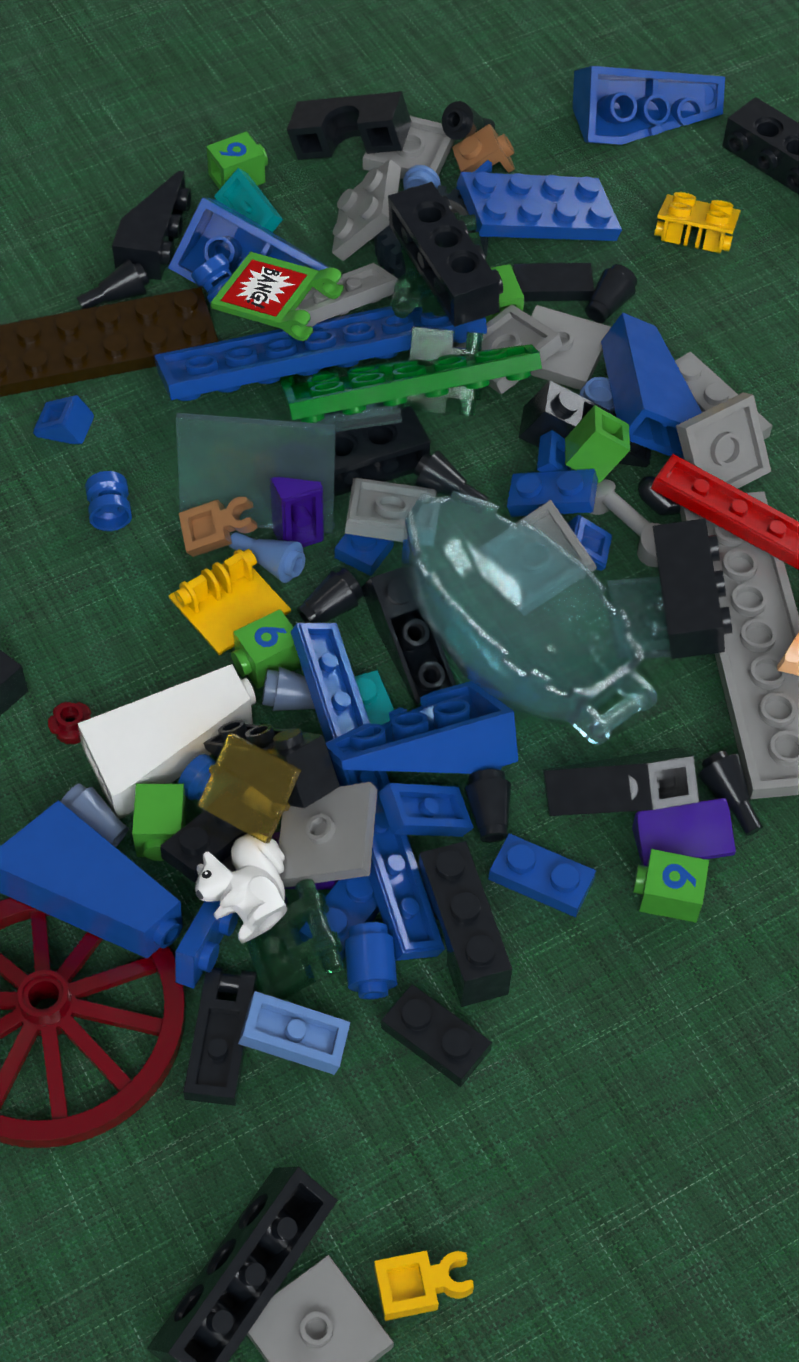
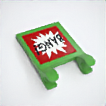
(271, 291)

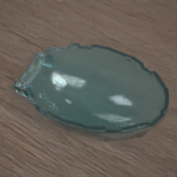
(522, 615)

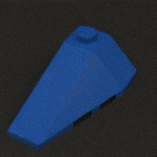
(632, 104)
(223, 230)
(450, 732)

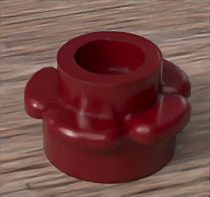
(68, 731)

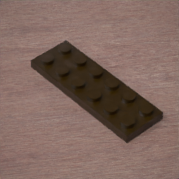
(100, 340)

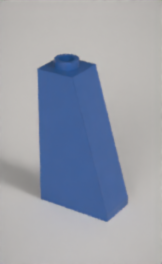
(647, 385)
(88, 883)

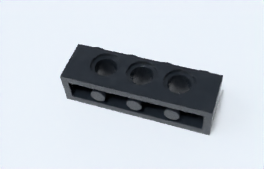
(765, 141)
(444, 254)
(379, 451)
(245, 1270)

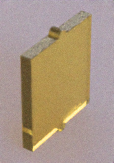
(249, 788)

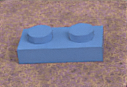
(294, 1033)

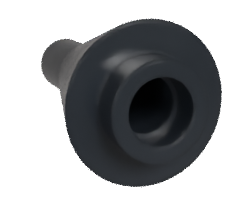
(462, 121)
(124, 282)
(439, 474)
(726, 780)

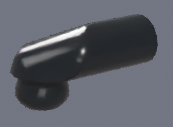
(656, 501)

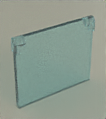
(239, 455)

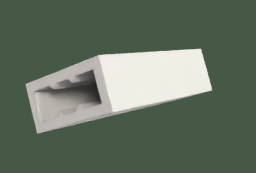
(161, 733)

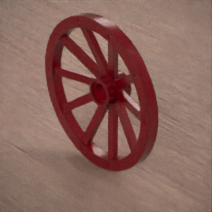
(60, 1019)

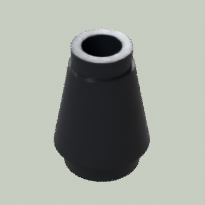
(611, 292)
(332, 597)
(490, 803)

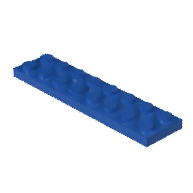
(276, 354)

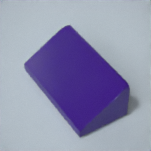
(297, 510)
(688, 830)

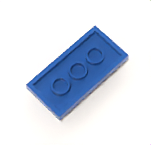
(538, 206)

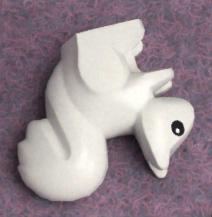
(250, 891)

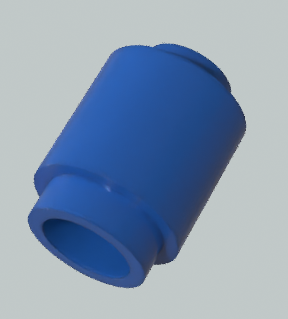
(370, 960)

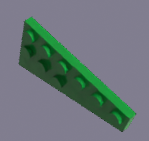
(398, 380)

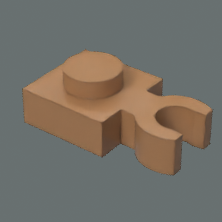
(210, 525)

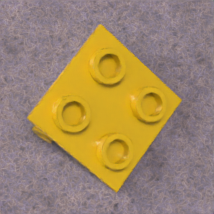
(684, 209)
(227, 599)

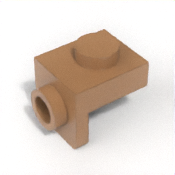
(481, 147)

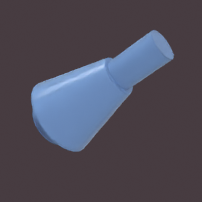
(278, 557)

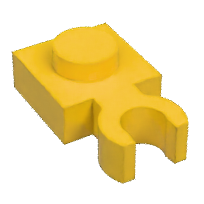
(411, 1285)

